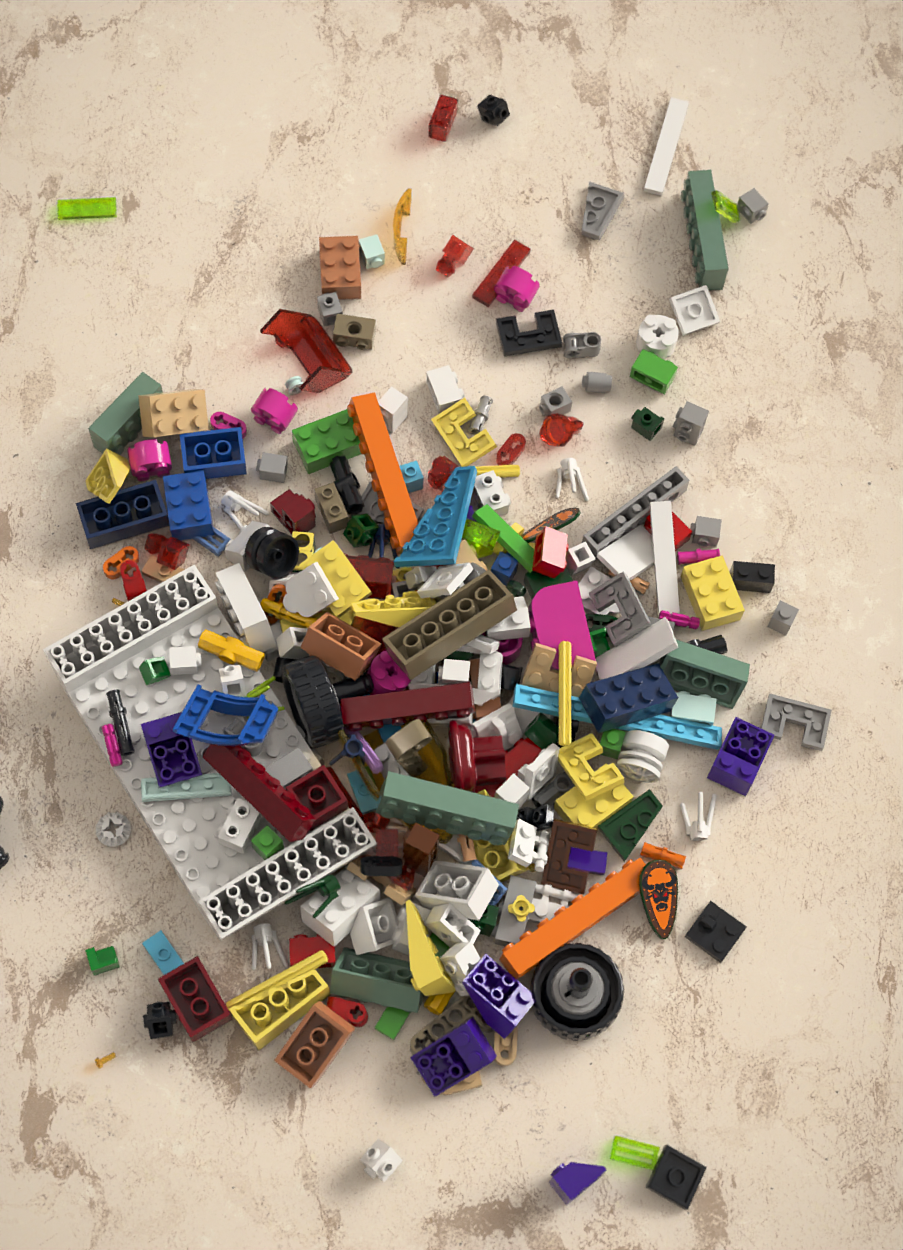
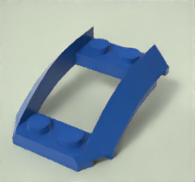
(202, 701)

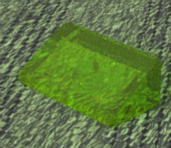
(480, 534)

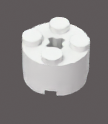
(657, 335)

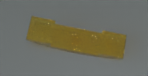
(402, 208)

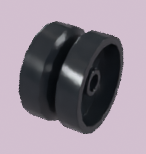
(272, 552)

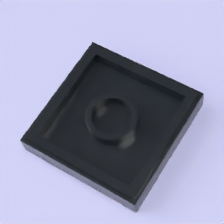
(676, 1177)

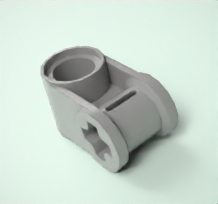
(581, 345)
(236, 729)

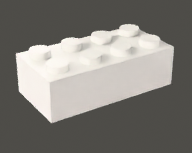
(244, 609)

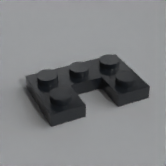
(515, 342)

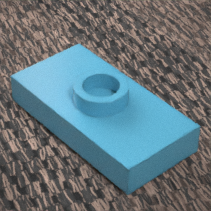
(364, 800)
(162, 952)

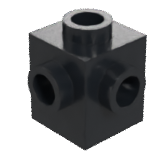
(493, 110)
(159, 1020)

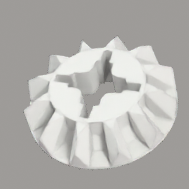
(122, 833)

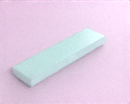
(198, 787)

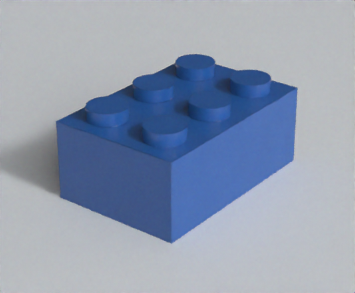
(215, 452)
(188, 505)

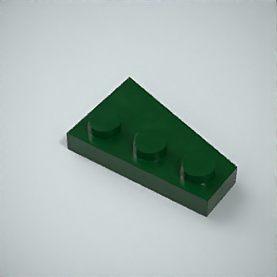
(630, 823)

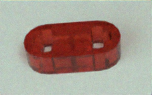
(507, 448)
(375, 821)

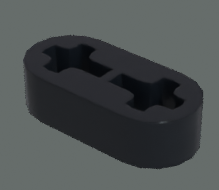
(381, 866)

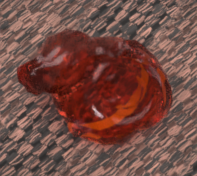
(559, 429)

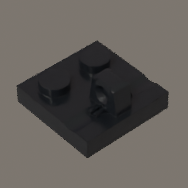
(715, 931)

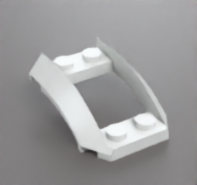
(488, 680)

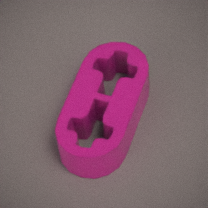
(228, 422)

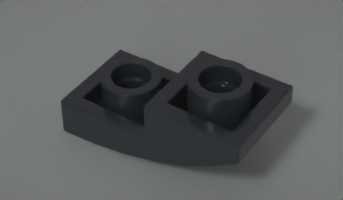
(539, 817)

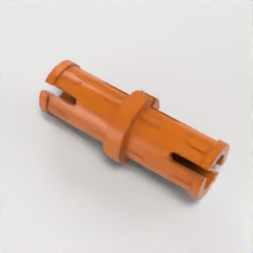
(657, 853)

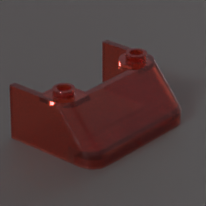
(311, 346)

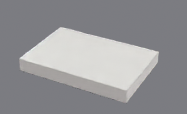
(629, 553)

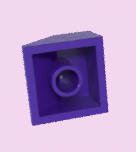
(574, 1178)

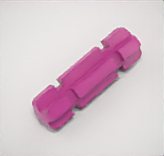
(680, 619)
(112, 745)

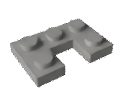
(633, 619)
(813, 717)

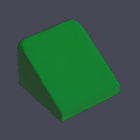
(154, 670)

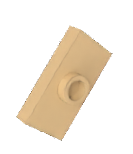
(158, 571)

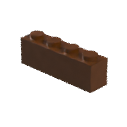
(420, 849)

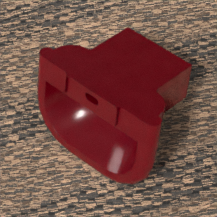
(474, 760)

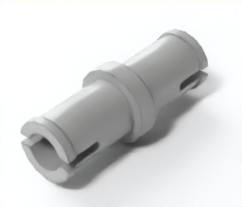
(481, 415)

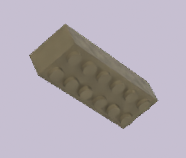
(449, 624)

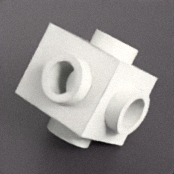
(380, 1160)

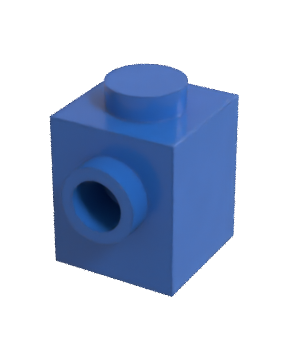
(505, 567)

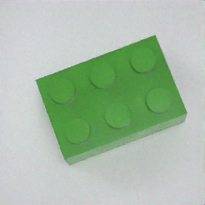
(325, 439)

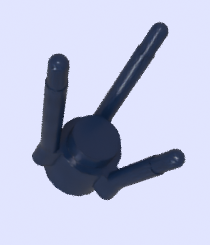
(382, 538)
(351, 749)

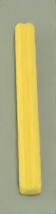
(564, 693)
(280, 979)

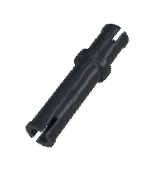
(115, 699)

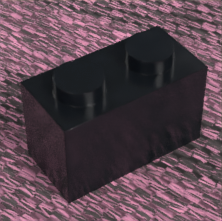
(753, 576)

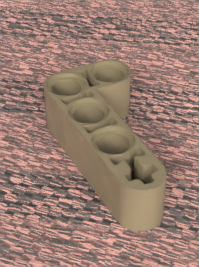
(406, 744)
(446, 1024)

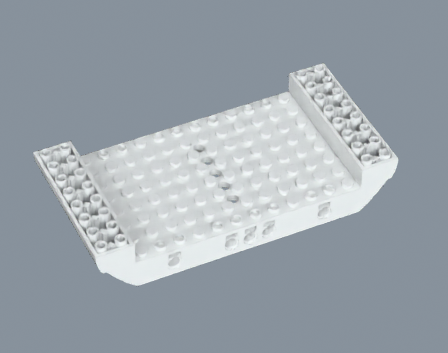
(106, 656)

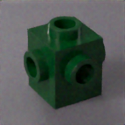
(360, 530)
(487, 921)

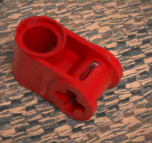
(134, 583)
(346, 1010)

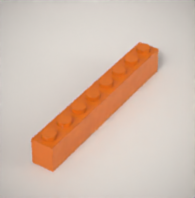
(384, 469)
(574, 920)

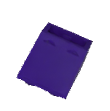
(170, 753)
(740, 756)
(498, 995)
(454, 1057)

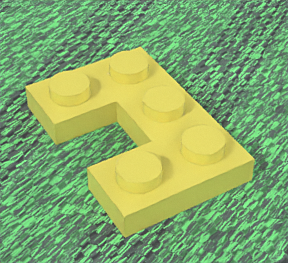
(464, 449)
(574, 762)

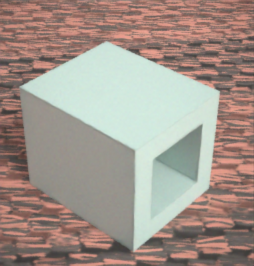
(371, 252)

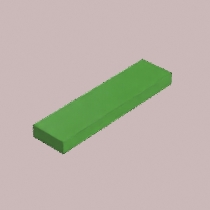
(508, 536)

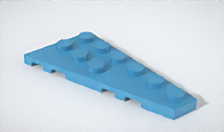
(441, 528)

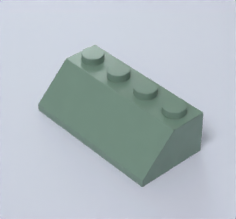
(706, 673)
(375, 980)

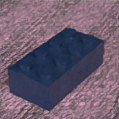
(128, 515)
(628, 697)

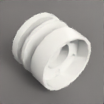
(642, 756)

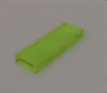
(725, 206)
(87, 208)

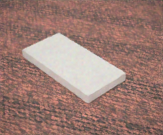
(638, 650)

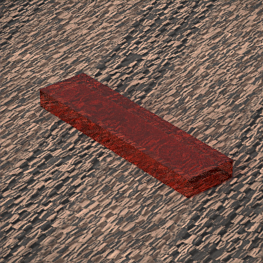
(513, 256)

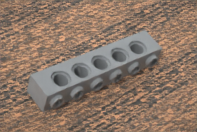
(636, 510)

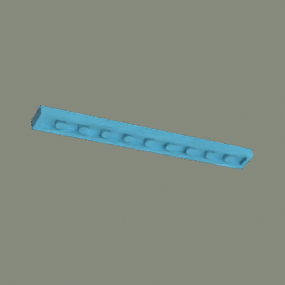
(660, 725)

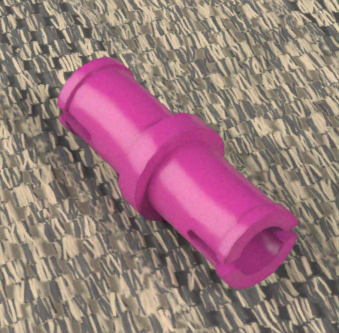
(696, 556)

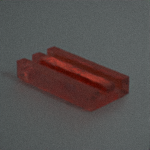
(410, 879)

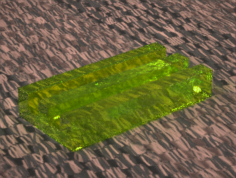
(655, 1149)

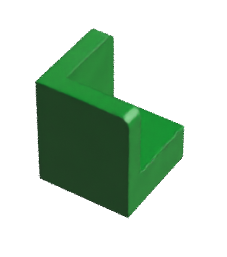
(599, 641)
(102, 960)

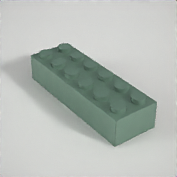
(705, 230)
(447, 808)

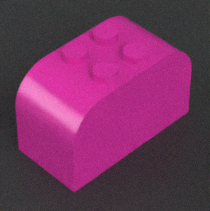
(559, 616)

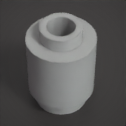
(597, 382)

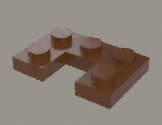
(562, 839)

